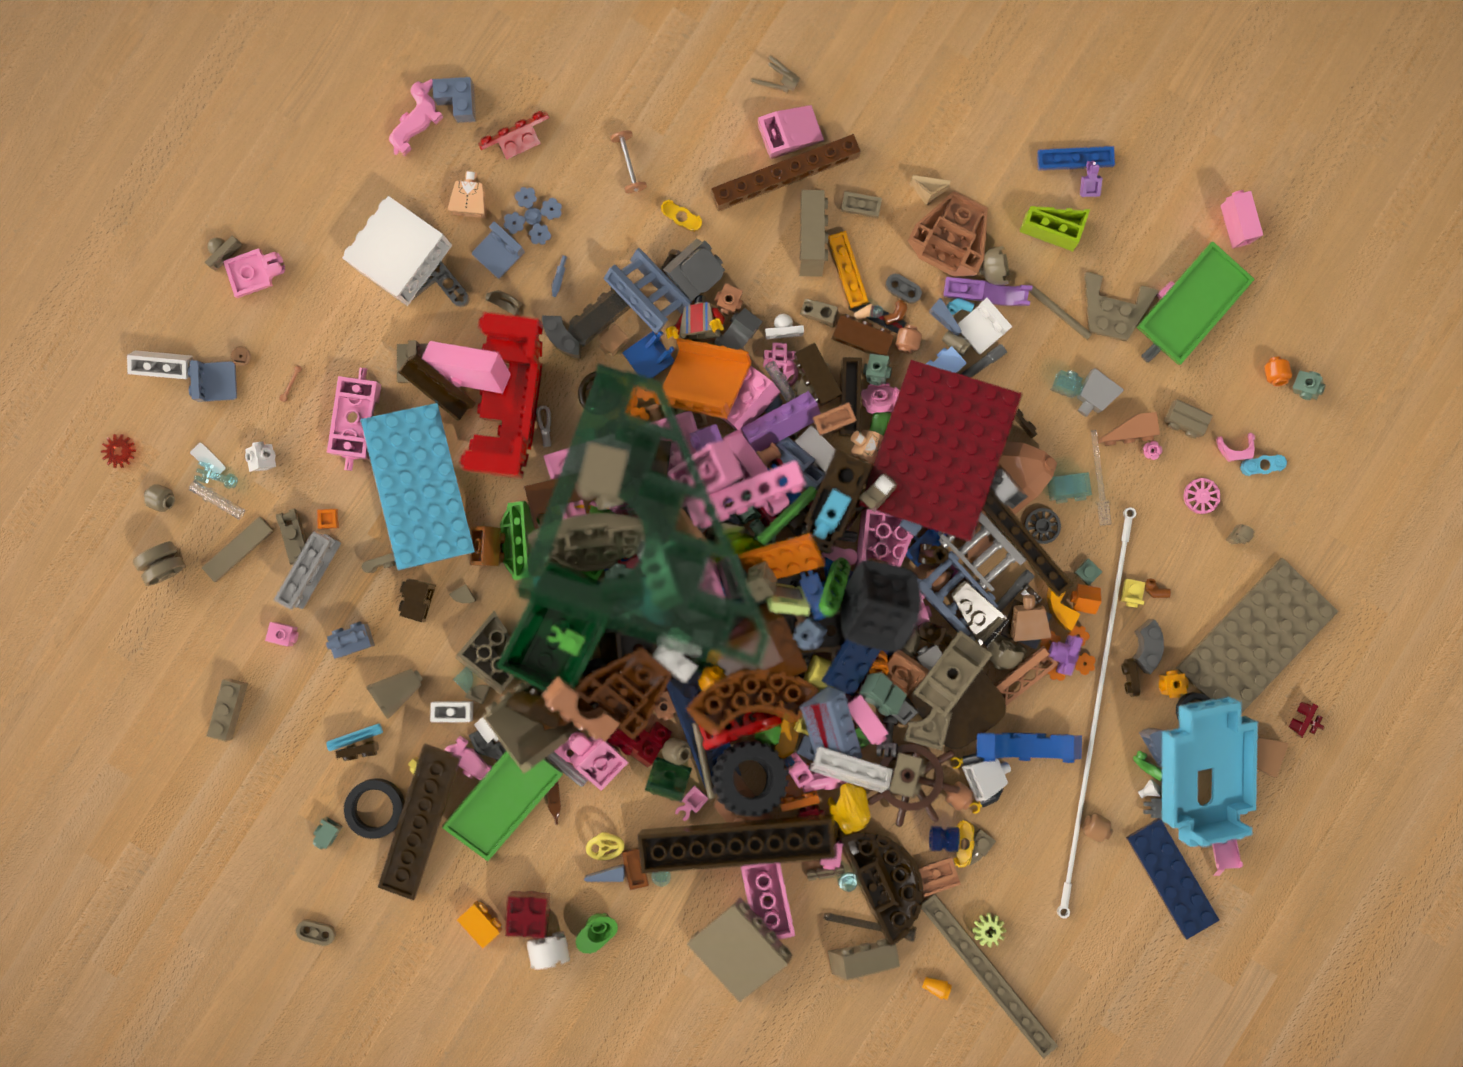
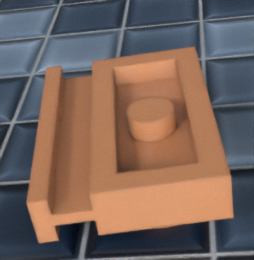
(939, 876)

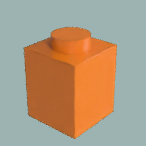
(1086, 599)

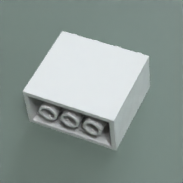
(397, 250)

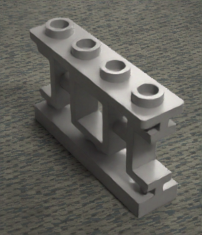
(307, 571)

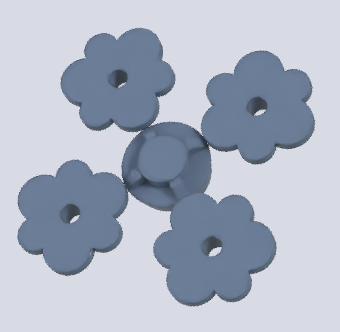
(532, 216)

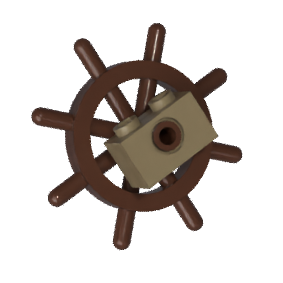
(908, 780)

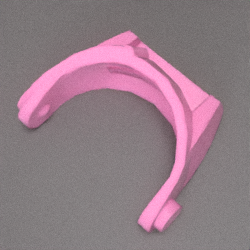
(1232, 455)

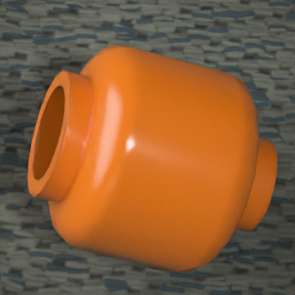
(1278, 371)

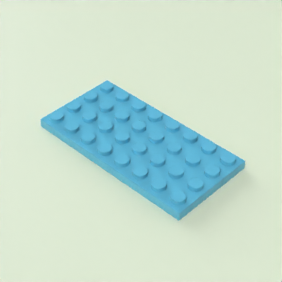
(417, 486)

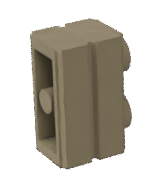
(1188, 419)

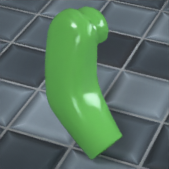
(1146, 766)

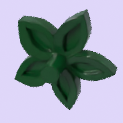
(701, 664)

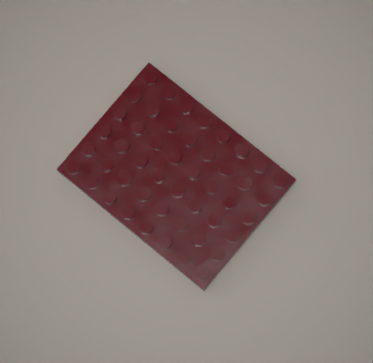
(943, 448)

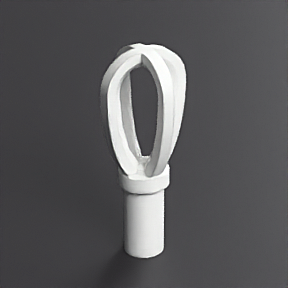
(545, 431)

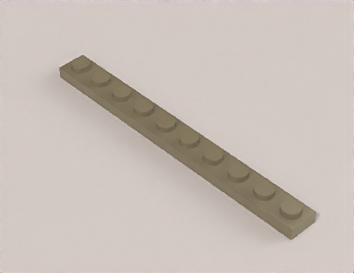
(988, 976)

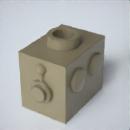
(761, 581)

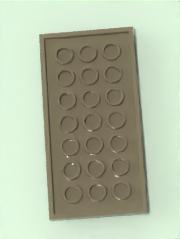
(1258, 637)

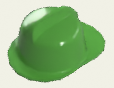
(596, 933)

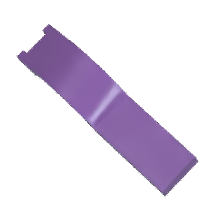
(980, 290)

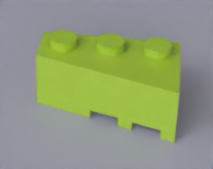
(1055, 225)

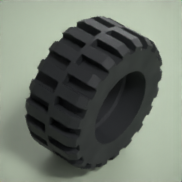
(775, 778)

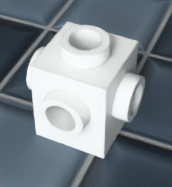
(260, 457)

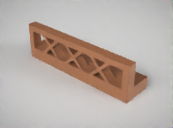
(1023, 668)

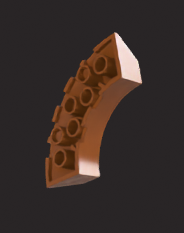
(750, 693)

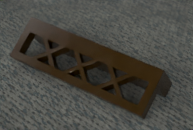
(436, 386)

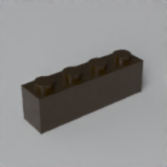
(851, 391)

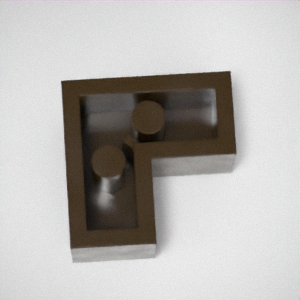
(417, 599)

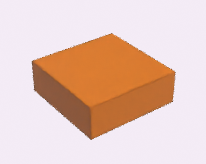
(327, 518)

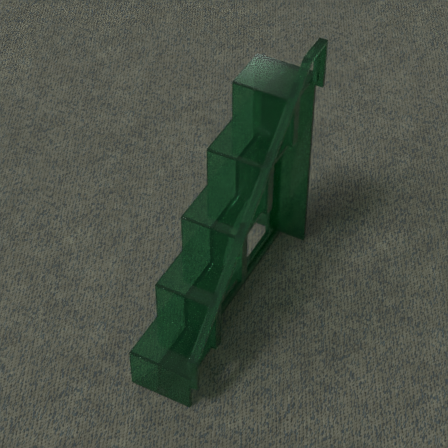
(672, 562)

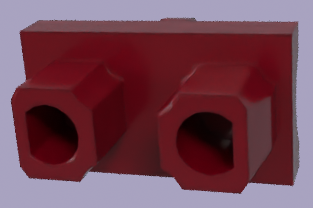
(1301, 727)

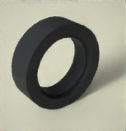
(350, 808)

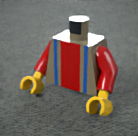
(698, 322)

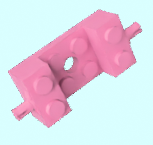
(351, 396)

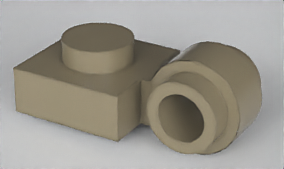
(1240, 534)

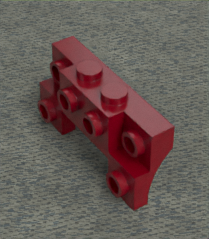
(644, 746)

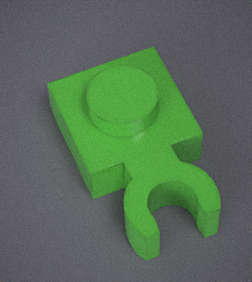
(570, 641)

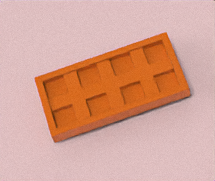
(786, 557)

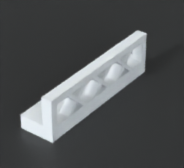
(851, 770)

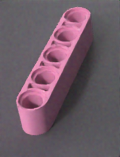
(752, 466)

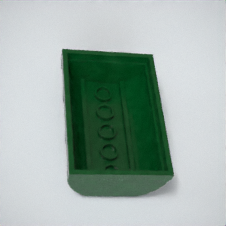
(536, 658)

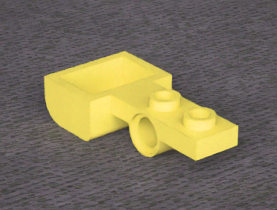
(816, 670)

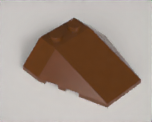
(781, 650)
(628, 689)

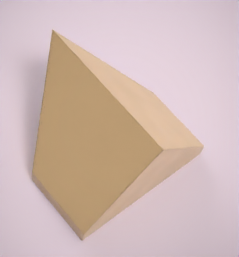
(928, 187)

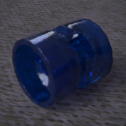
(944, 839)

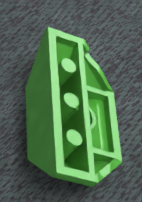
(517, 525)

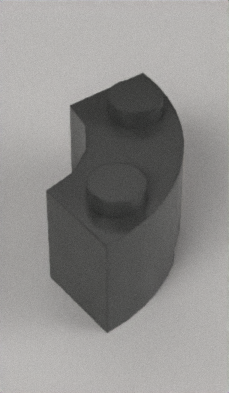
(740, 331)
(560, 337)
(1150, 646)

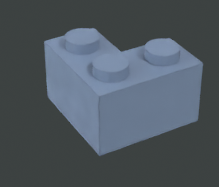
(459, 93)

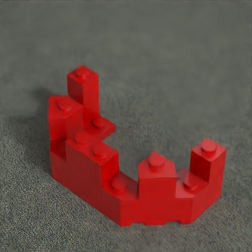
(518, 344)

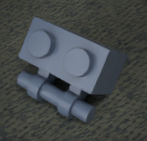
(350, 640)

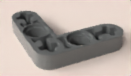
(440, 278)

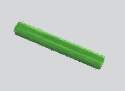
(786, 516)

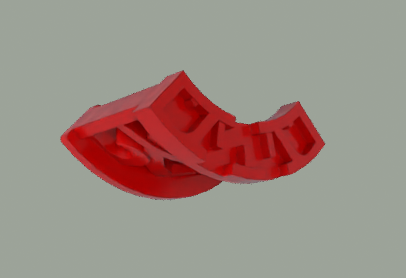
(762, 722)

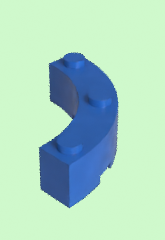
(1029, 746)

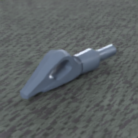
(556, 284)

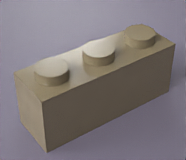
(227, 709)

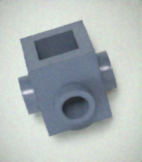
(809, 634)

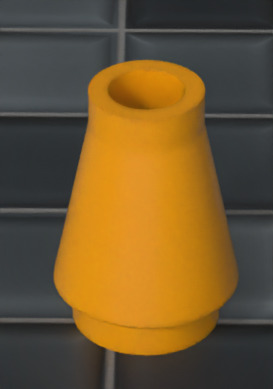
(937, 987)

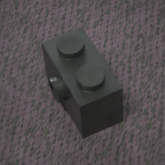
(728, 579)

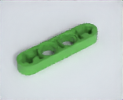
(838, 588)

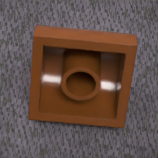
(486, 545)

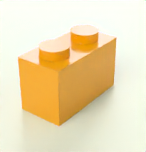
(480, 924)

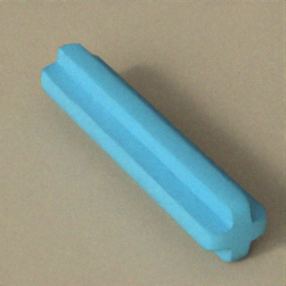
(354, 737)

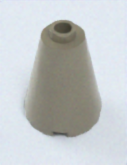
(394, 691)

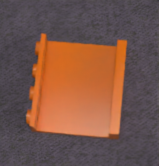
(705, 378)

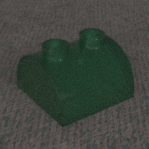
(668, 779)

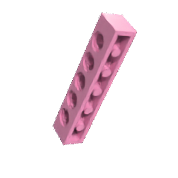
(795, 484)

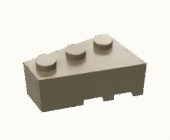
(863, 959)

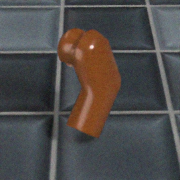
(900, 310)
(1154, 591)

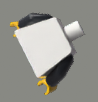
(984, 778)

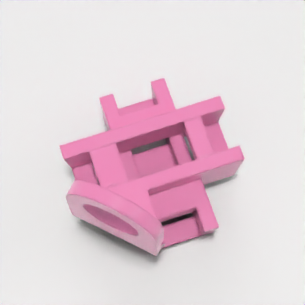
(783, 360)

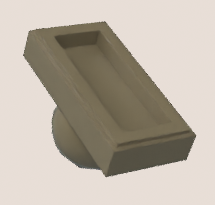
(221, 251)

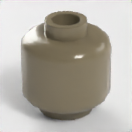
(159, 498)
(676, 751)

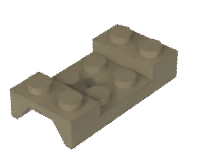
(962, 655)

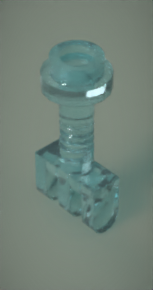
(229, 481)

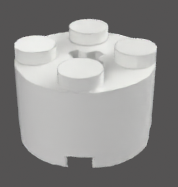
(548, 951)

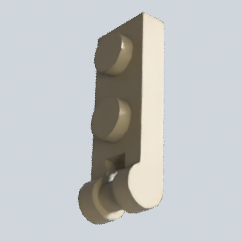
(292, 534)
(371, 565)

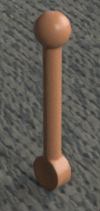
(283, 397)

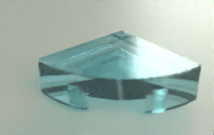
(464, 679)

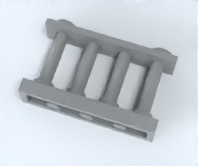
(1000, 542)

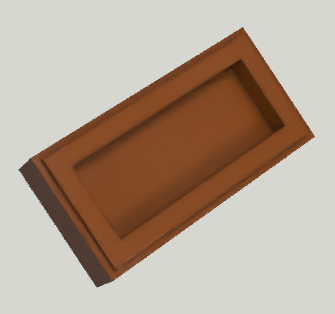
(633, 869)

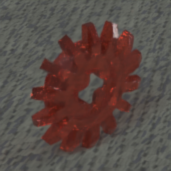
(126, 451)

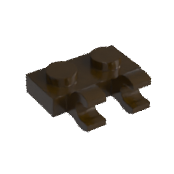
(352, 751)

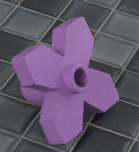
(1066, 654)

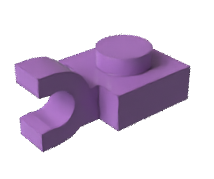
(1091, 183)

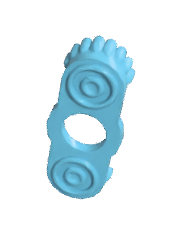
(1252, 466)

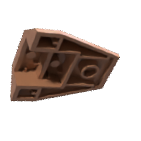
(952, 236)

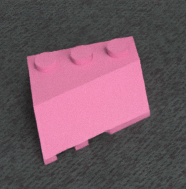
(882, 538)

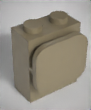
(602, 473)

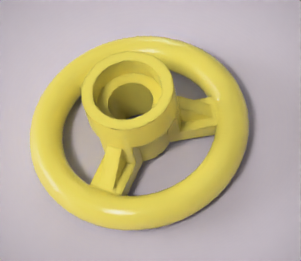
(606, 843)

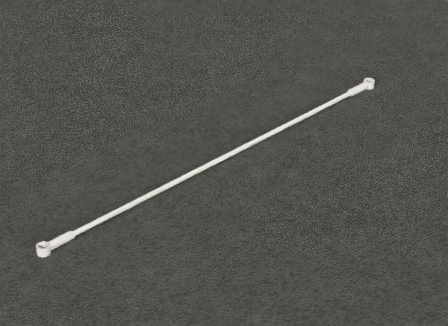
(1067, 885)

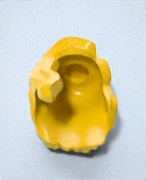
(851, 809)

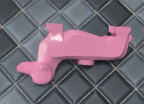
(417, 120)
(470, 761)

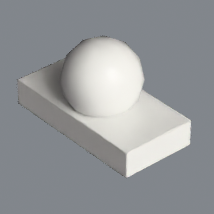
(784, 328)

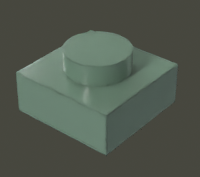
(1088, 572)

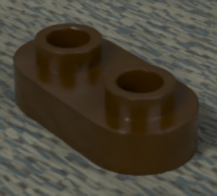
(1132, 685)

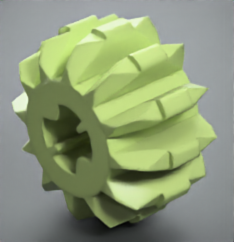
(984, 925)

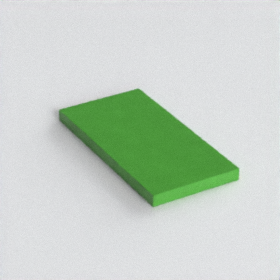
(1195, 303)
(500, 804)

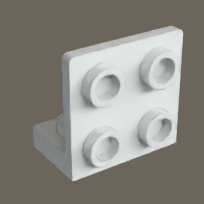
(984, 326)

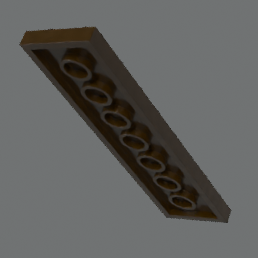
(419, 821)

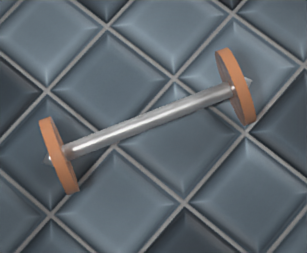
(621, 137)

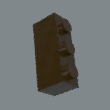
(816, 374)

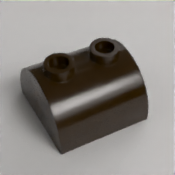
(534, 707)

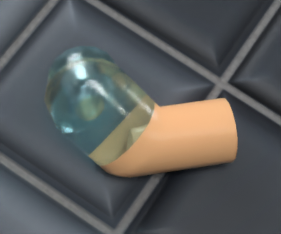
(869, 311)

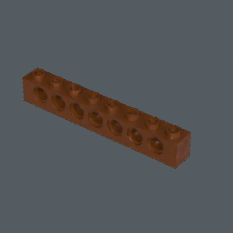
(785, 172)

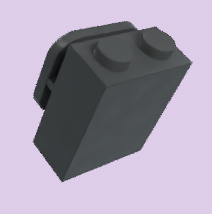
(695, 269)

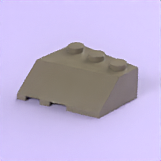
(484, 652)

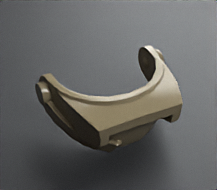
(495, 298)

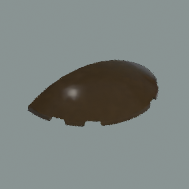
(887, 881)

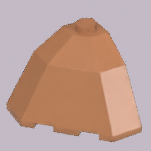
(1029, 468)

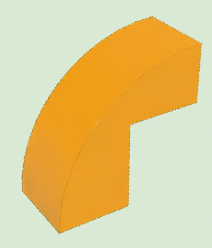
(1062, 614)

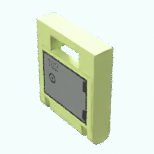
(788, 600)

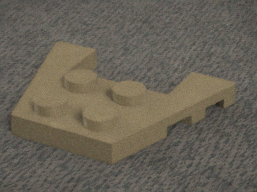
(1112, 316)

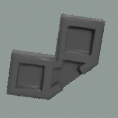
(488, 749)

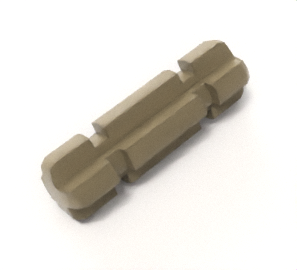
(823, 873)

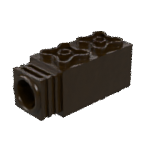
(848, 477)

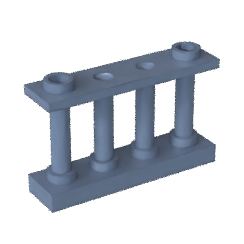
(637, 300)
(936, 599)

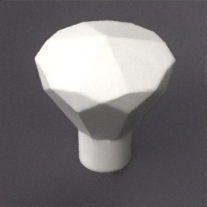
(1150, 789)

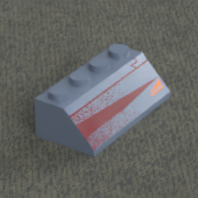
(831, 723)

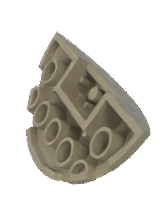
(595, 540)

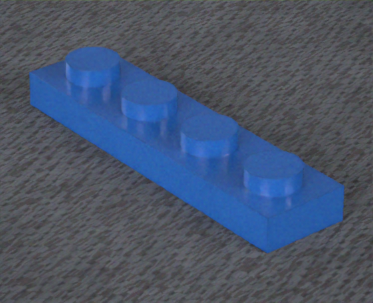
(1075, 158)

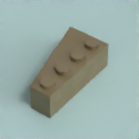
(813, 232)

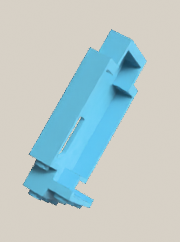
(1215, 738)

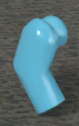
(959, 304)

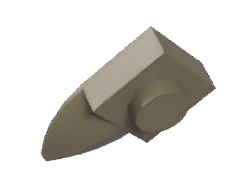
(983, 844)

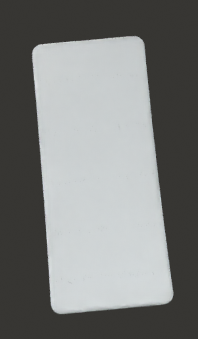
(203, 454)

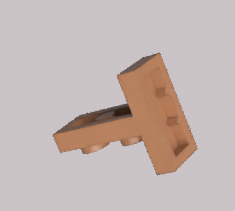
(834, 419)

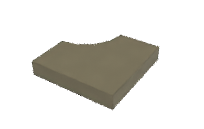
(930, 731)

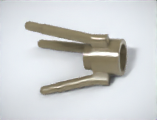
(789, 78)

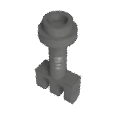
(890, 721)

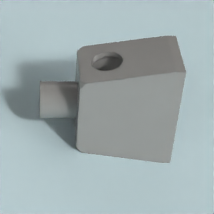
(1097, 392)

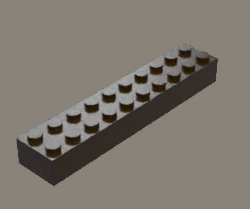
(737, 843)

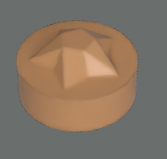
(240, 356)

